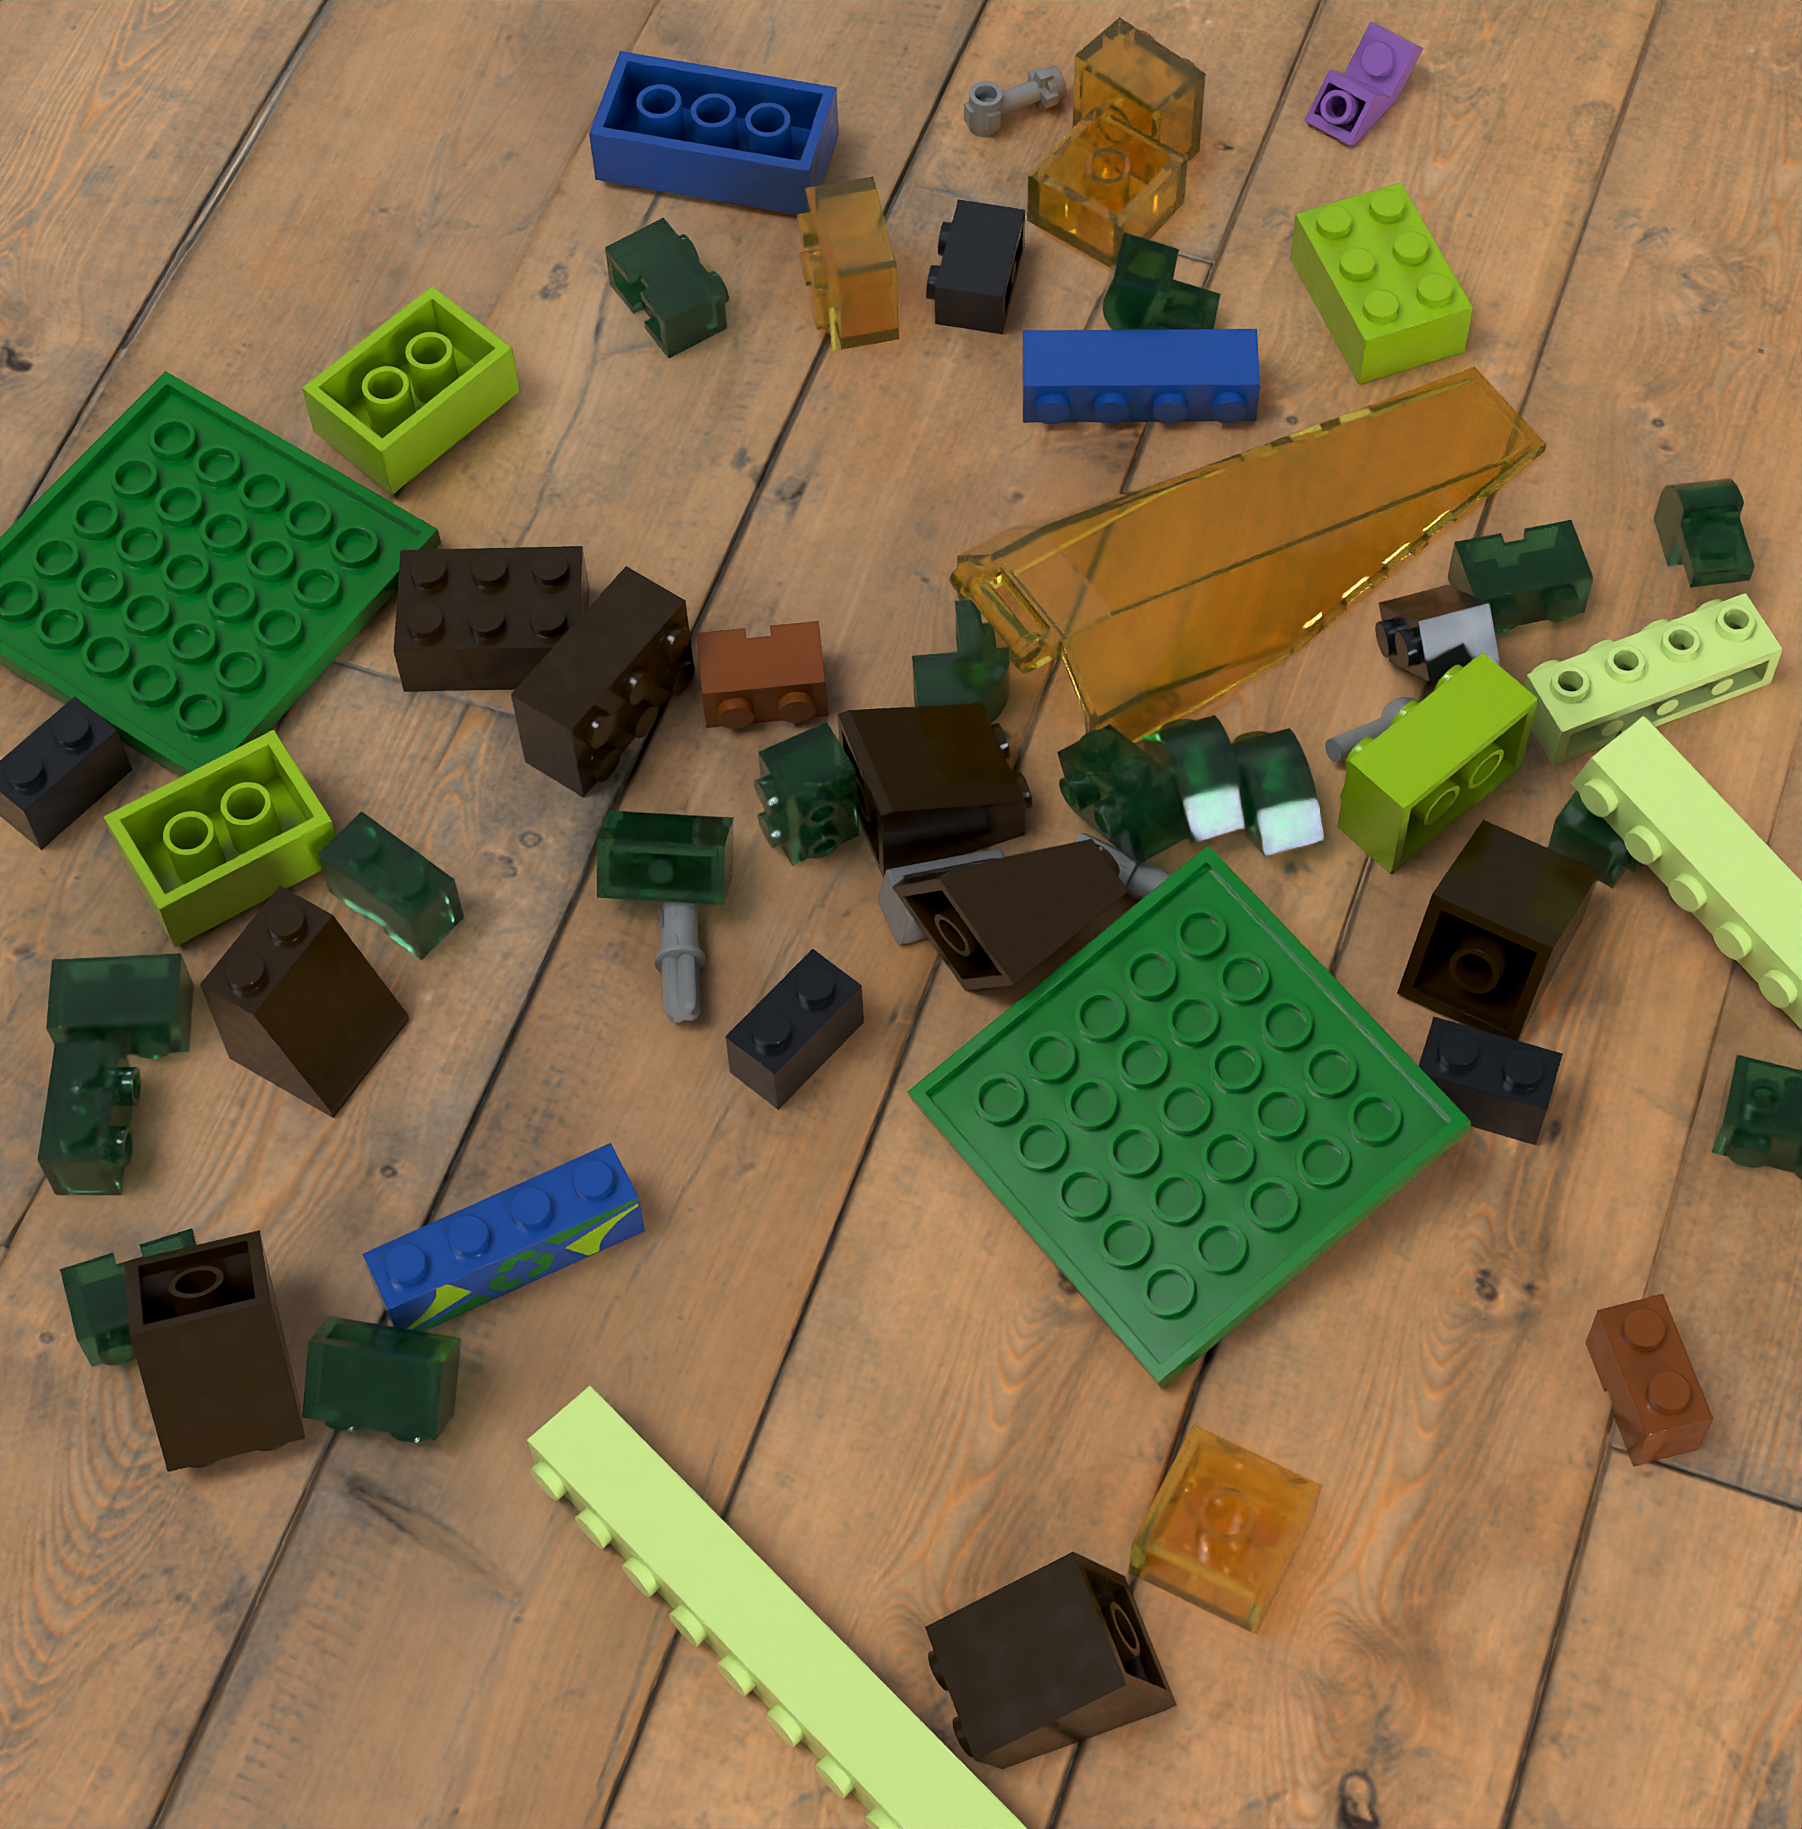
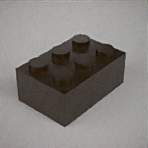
(484, 614)
(604, 682)

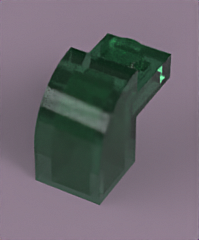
(1147, 297)
(1704, 531)
(971, 674)
(1205, 774)
(1278, 791)

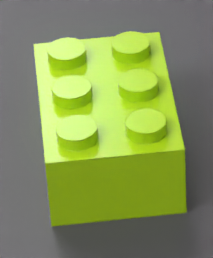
(1380, 283)
(411, 389)
(1435, 761)
(222, 837)

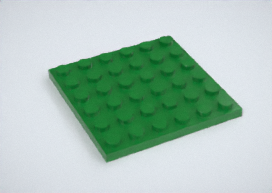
(194, 576)
(1188, 1114)

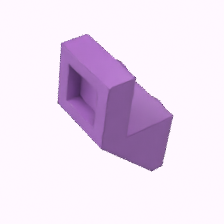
(1371, 84)

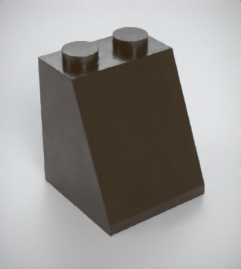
(932, 782)
(1011, 911)
(1497, 931)
(302, 1003)
(212, 1351)
(1047, 1663)

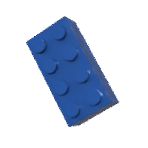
(713, 132)

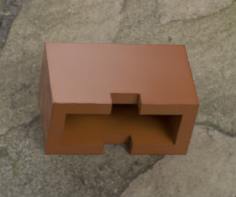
(762, 676)
(1648, 1379)

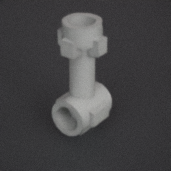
(989, 102)

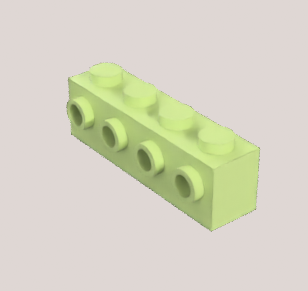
(1654, 673)

